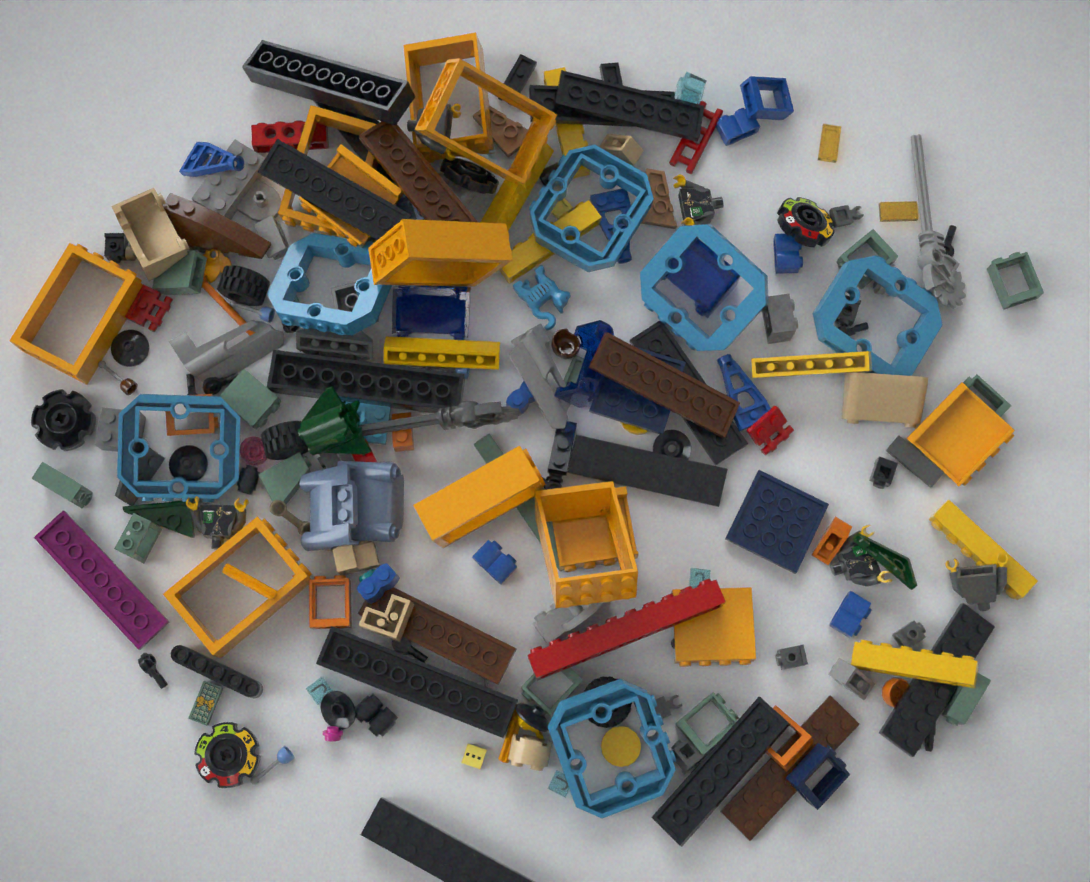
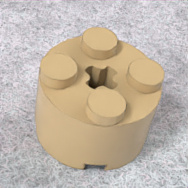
(530, 751)

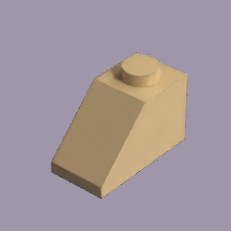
(622, 147)

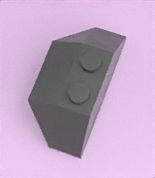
(333, 345)

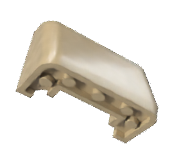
(150, 232)
(884, 398)

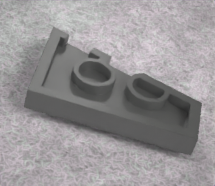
(147, 468)

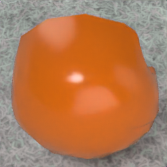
(893, 690)

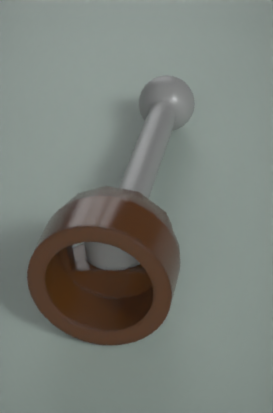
(128, 386)

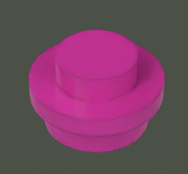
(332, 733)

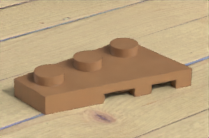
(506, 133)
(662, 210)

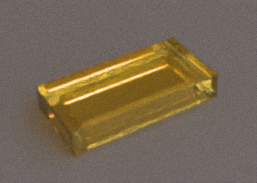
(829, 143)
(898, 211)

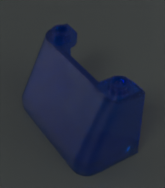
(703, 278)
(431, 310)
(583, 391)

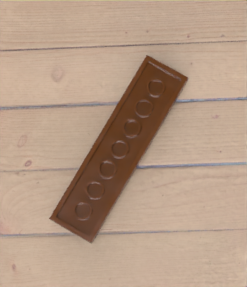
(414, 174)
(664, 385)
(451, 638)
(769, 788)

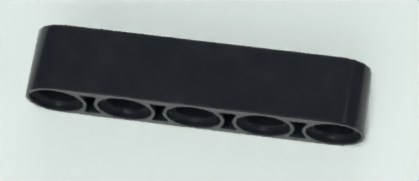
(207, 671)

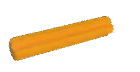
(249, 581)
(513, 729)

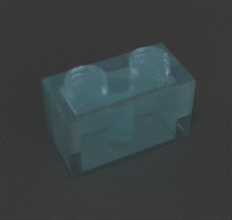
(690, 88)

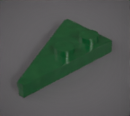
(170, 515)
(893, 561)

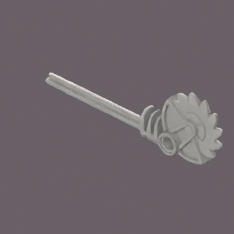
(937, 267)

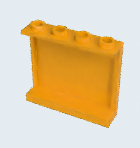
(361, 173)
(961, 434)
(589, 540)
(719, 635)

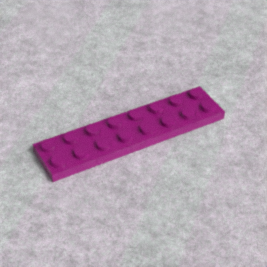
(101, 580)

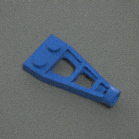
(193, 164)
(609, 202)
(746, 416)

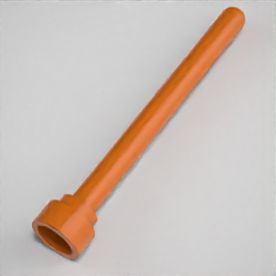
(224, 304)

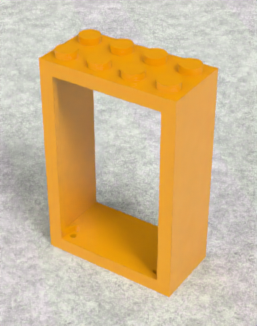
(437, 52)
(336, 121)
(534, 139)
(439, 253)
(106, 329)
(480, 497)
(585, 502)
(259, 615)

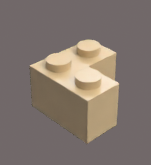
(357, 558)
(392, 622)

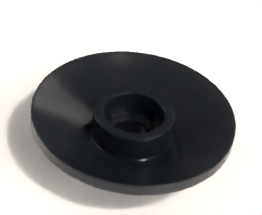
(135, 354)
(675, 438)
(196, 468)
(332, 712)
(533, 716)

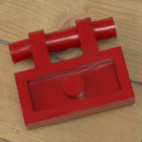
(144, 305)
(766, 427)

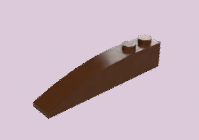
(212, 230)

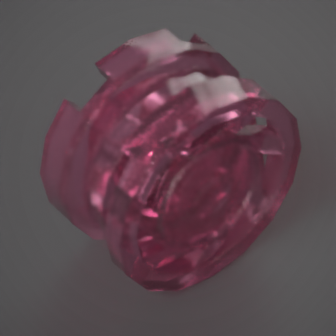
(253, 451)

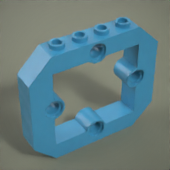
(603, 164)
(661, 264)
(292, 279)
(918, 298)
(130, 433)
(643, 787)

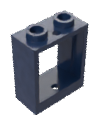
(827, 785)

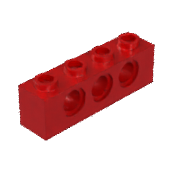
(263, 144)

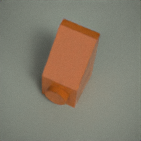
(402, 439)
(832, 540)

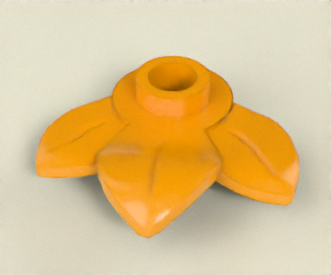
(215, 265)

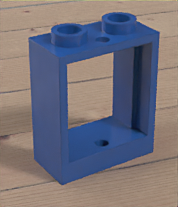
(753, 102)

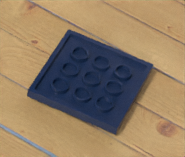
(630, 407)
(777, 521)

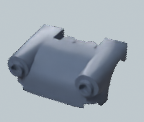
(379, 500)
(331, 508)

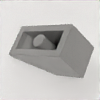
(851, 678)

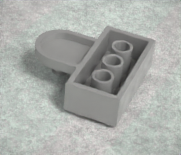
(239, 190)
(558, 620)

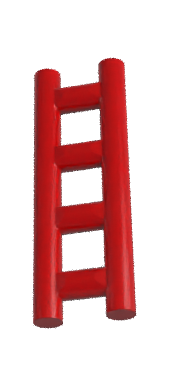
(699, 148)

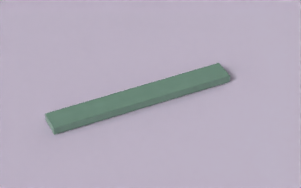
(489, 451)

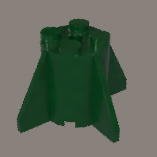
(333, 426)

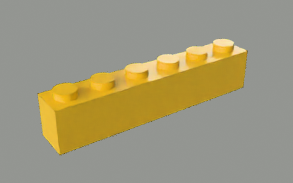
(569, 135)
(512, 196)
(531, 254)
(441, 352)
(811, 364)
(981, 547)
(915, 664)

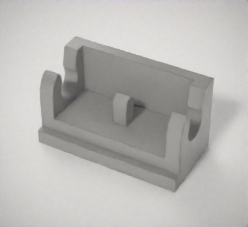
(271, 231)

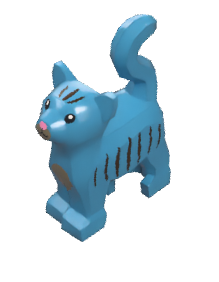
(540, 294)

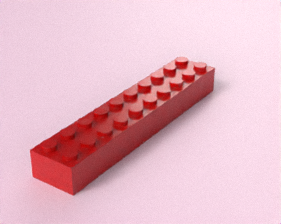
(627, 629)

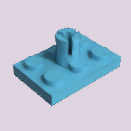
(371, 414)

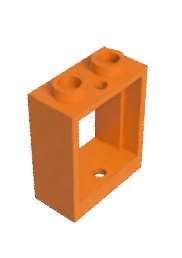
(171, 430)
(321, 581)
(796, 749)

